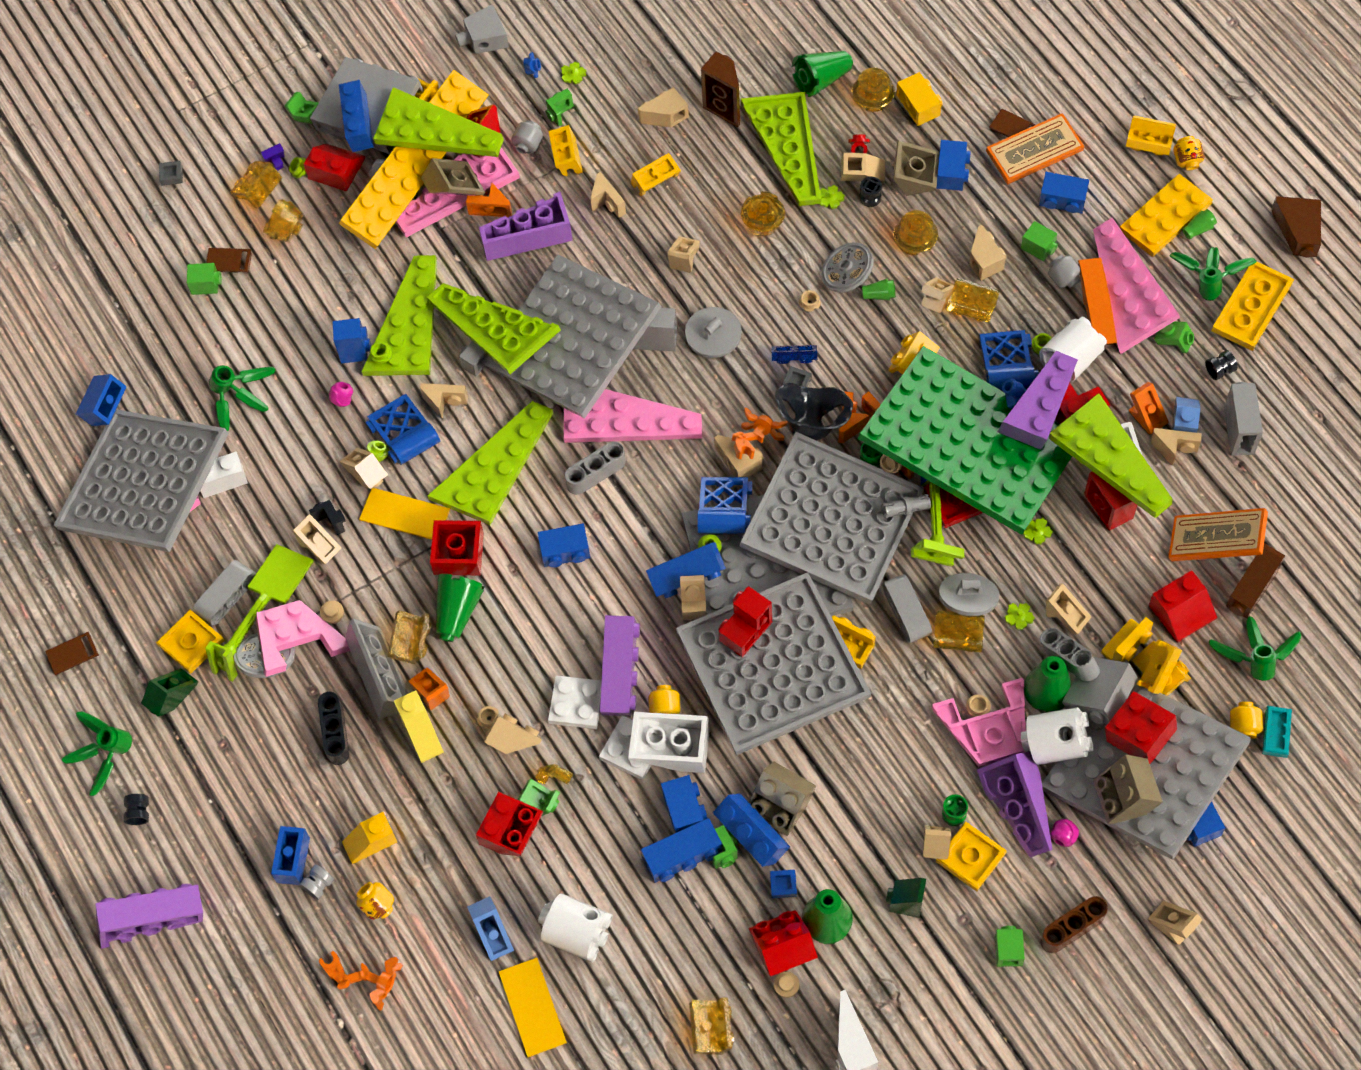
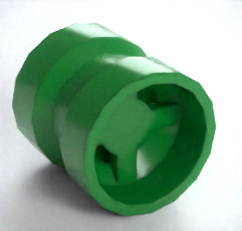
(866, 452)
(955, 804)

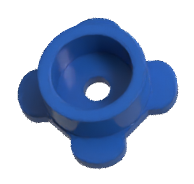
(532, 65)

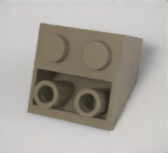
(1127, 789)
(781, 797)

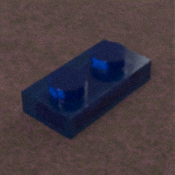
(785, 354)

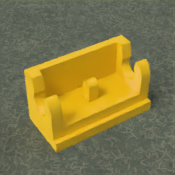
(565, 150)
(654, 173)
(1159, 667)

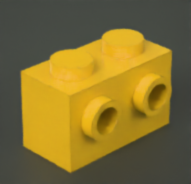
(919, 98)

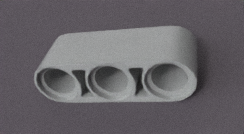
(592, 477)
(224, 592)
(907, 608)
(1076, 657)

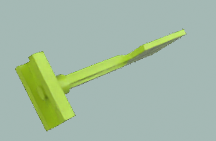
(935, 549)
(275, 581)

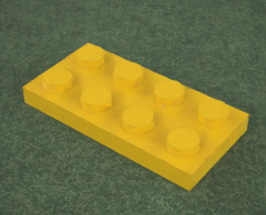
(1165, 215)
(1252, 305)

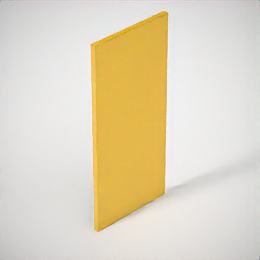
(402, 513)
(532, 1007)

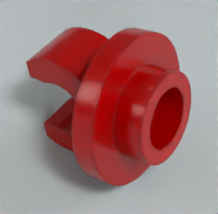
(859, 140)

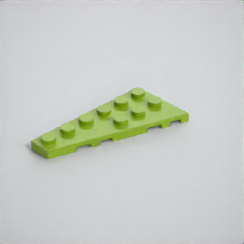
(421, 125)
(786, 134)
(409, 323)
(496, 328)
(1106, 449)
(489, 474)

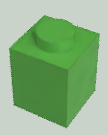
(1039, 241)
(203, 278)
(1009, 947)

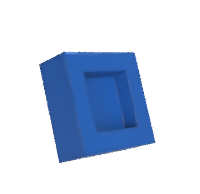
(783, 884)

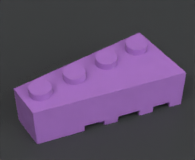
(527, 229)
(1037, 408)
(618, 665)
(147, 913)

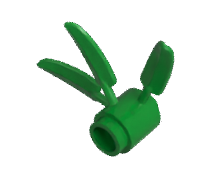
(1211, 277)
(221, 382)
(1263, 656)
(108, 739)

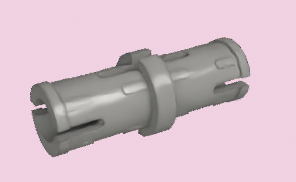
(905, 506)

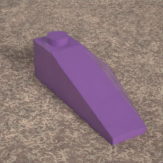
(1019, 795)

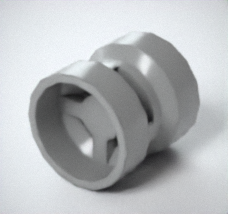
(316, 882)

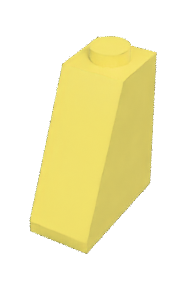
(418, 726)

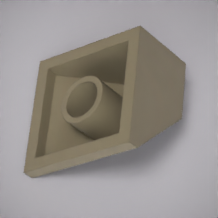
(451, 178)

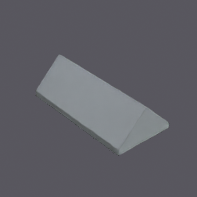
(376, 669)

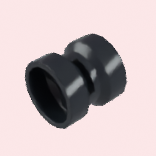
(870, 191)
(1223, 364)
(136, 809)

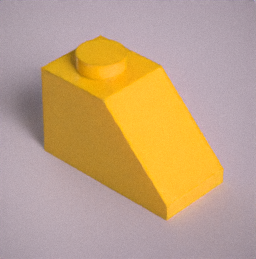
(369, 838)

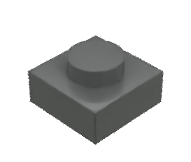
(170, 173)
(798, 377)

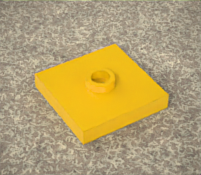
(187, 641)
(972, 856)

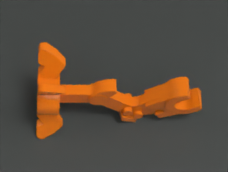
(762, 426)
(383, 982)

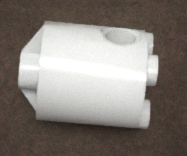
(1078, 341)
(1048, 737)
(574, 926)

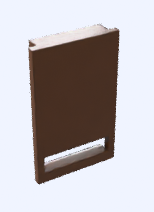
(1009, 123)
(229, 259)
(70, 654)

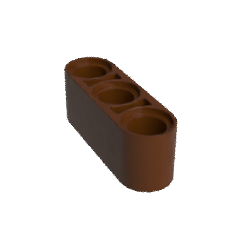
(1080, 914)

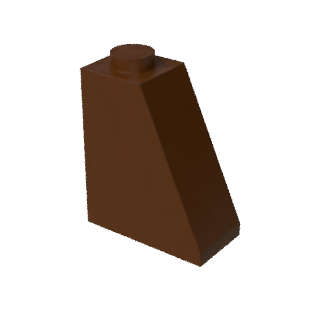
(1299, 223)
(1255, 581)

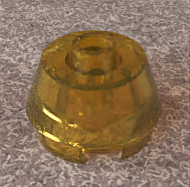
(873, 89)
(763, 213)
(284, 221)
(916, 232)

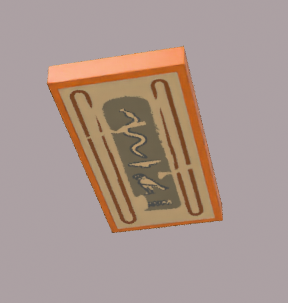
(1035, 148)
(1218, 534)

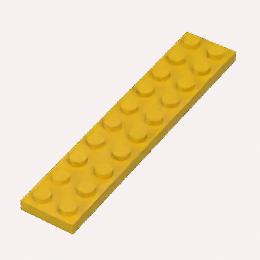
(401, 173)

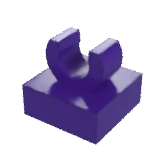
(274, 156)

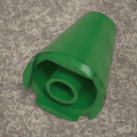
(820, 70)
(455, 604)
(1047, 685)
(827, 917)

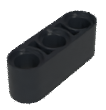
(335, 738)

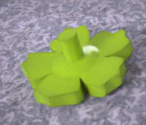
(573, 73)
(831, 197)
(1038, 531)
(1019, 615)

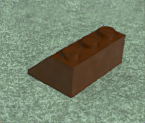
(721, 88)

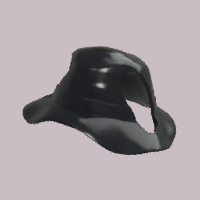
(811, 406)

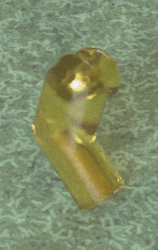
(551, 771)

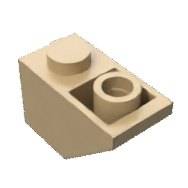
(664, 110)
(861, 165)
(985, 255)
(509, 736)

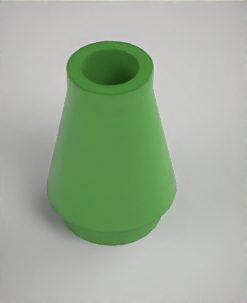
(1199, 224)
(880, 290)

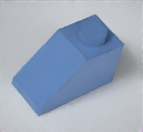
(1186, 415)
(490, 928)

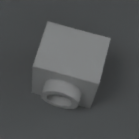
(471, 358)

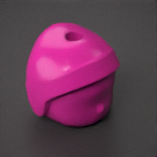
(341, 394)
(1064, 833)

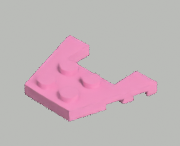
(293, 626)
(990, 735)

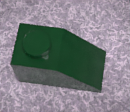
(168, 691)
(906, 896)

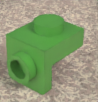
(558, 104)
(300, 108)
(1176, 334)
(539, 797)
(729, 852)

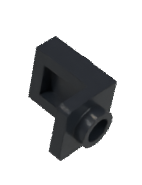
(326, 510)

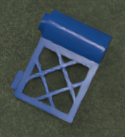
(1008, 369)
(411, 440)
(723, 518)

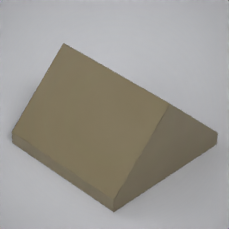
(915, 168)

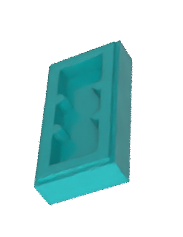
(1277, 731)

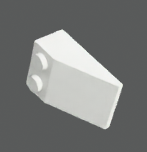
(670, 741)
(853, 1045)

